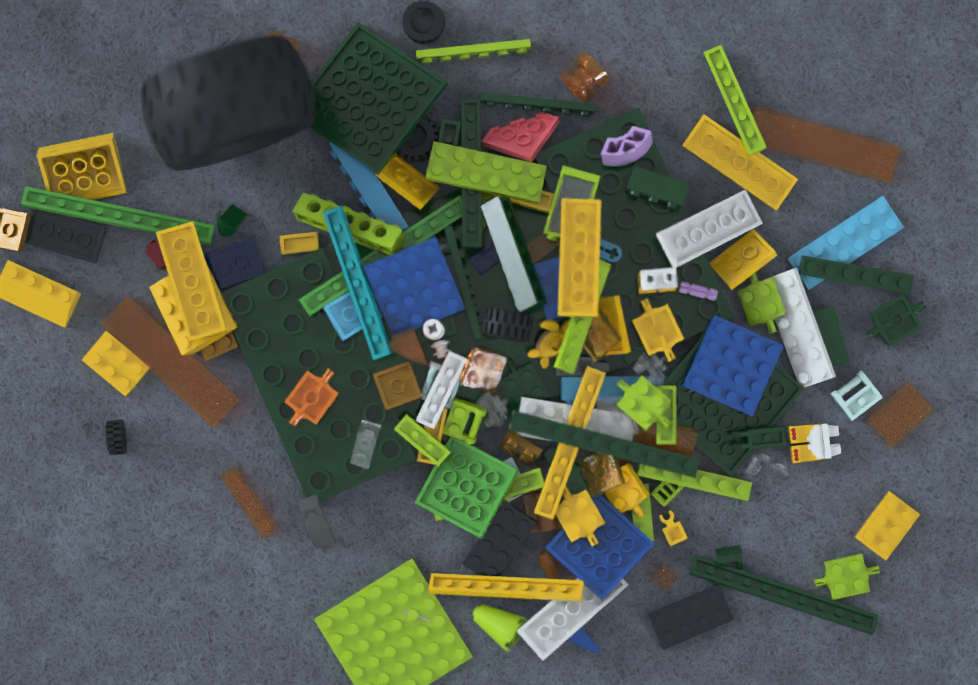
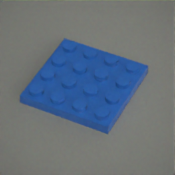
(414, 286)
(733, 365)
(611, 559)

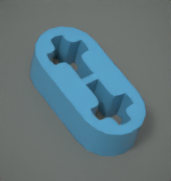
(609, 246)

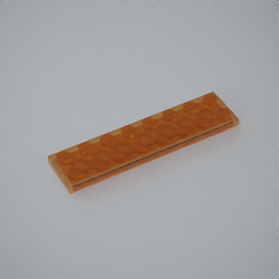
(827, 145)
(161, 355)

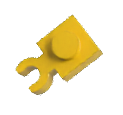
(674, 531)

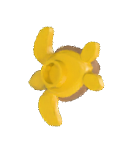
(549, 342)

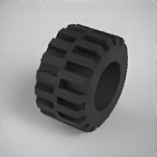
(423, 152)
(507, 325)

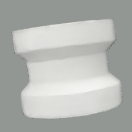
(437, 331)

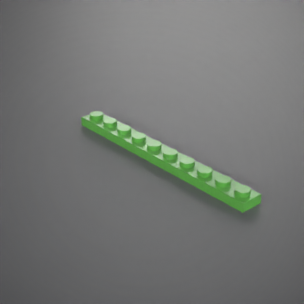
(108, 213)
(415, 234)

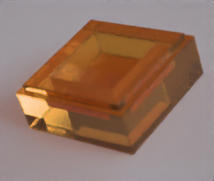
(664, 577)

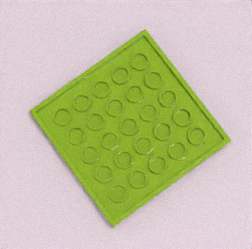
(385, 645)

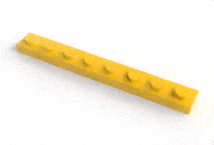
(566, 454)
(506, 587)

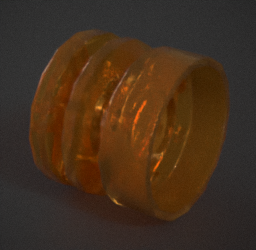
(584, 77)

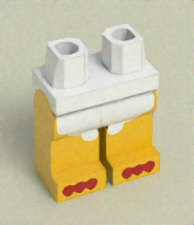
(662, 279)
(819, 443)

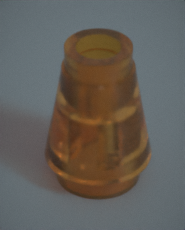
(548, 564)

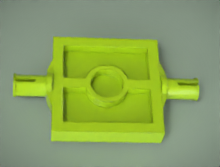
(762, 302)
(644, 403)
(846, 576)

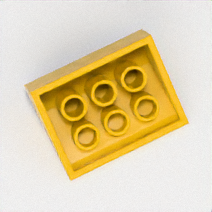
(83, 167)
(167, 303)

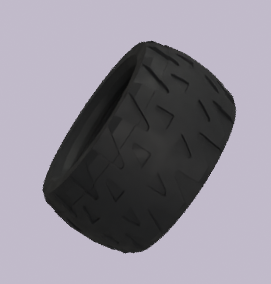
(228, 102)

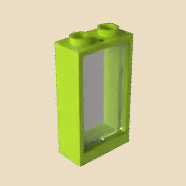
(571, 185)

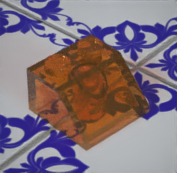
(408, 346)

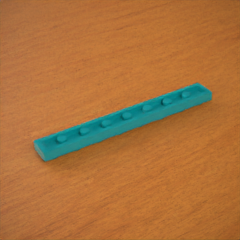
(357, 282)

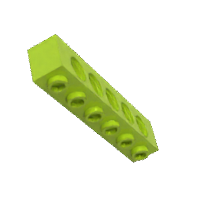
(388, 244)

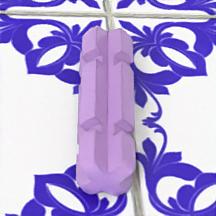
(697, 290)

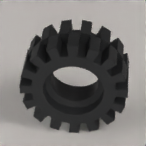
(116, 437)

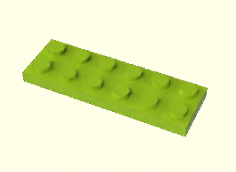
(486, 172)

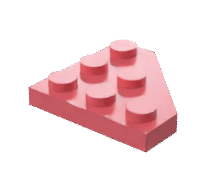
(522, 137)

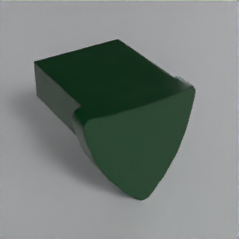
(230, 220)
(730, 554)

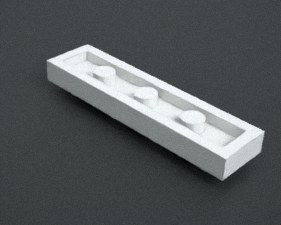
(441, 389)

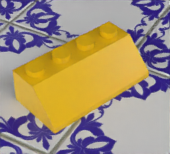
(37, 293)

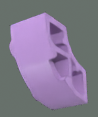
(626, 148)

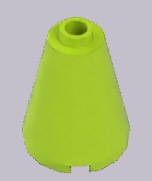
(499, 624)

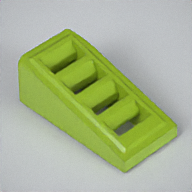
(659, 498)

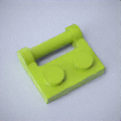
(458, 418)

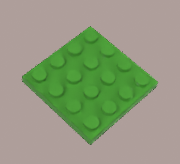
(467, 487)

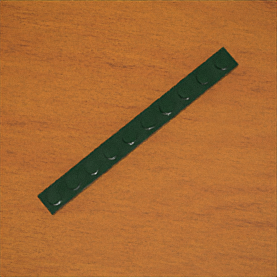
(603, 444)
(783, 594)

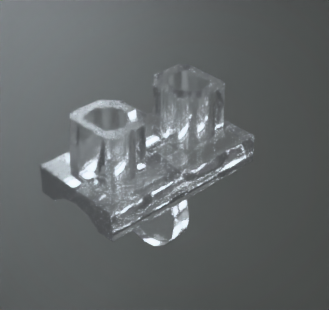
(645, 363)
(495, 408)

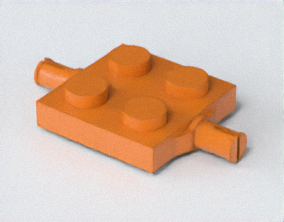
(311, 397)

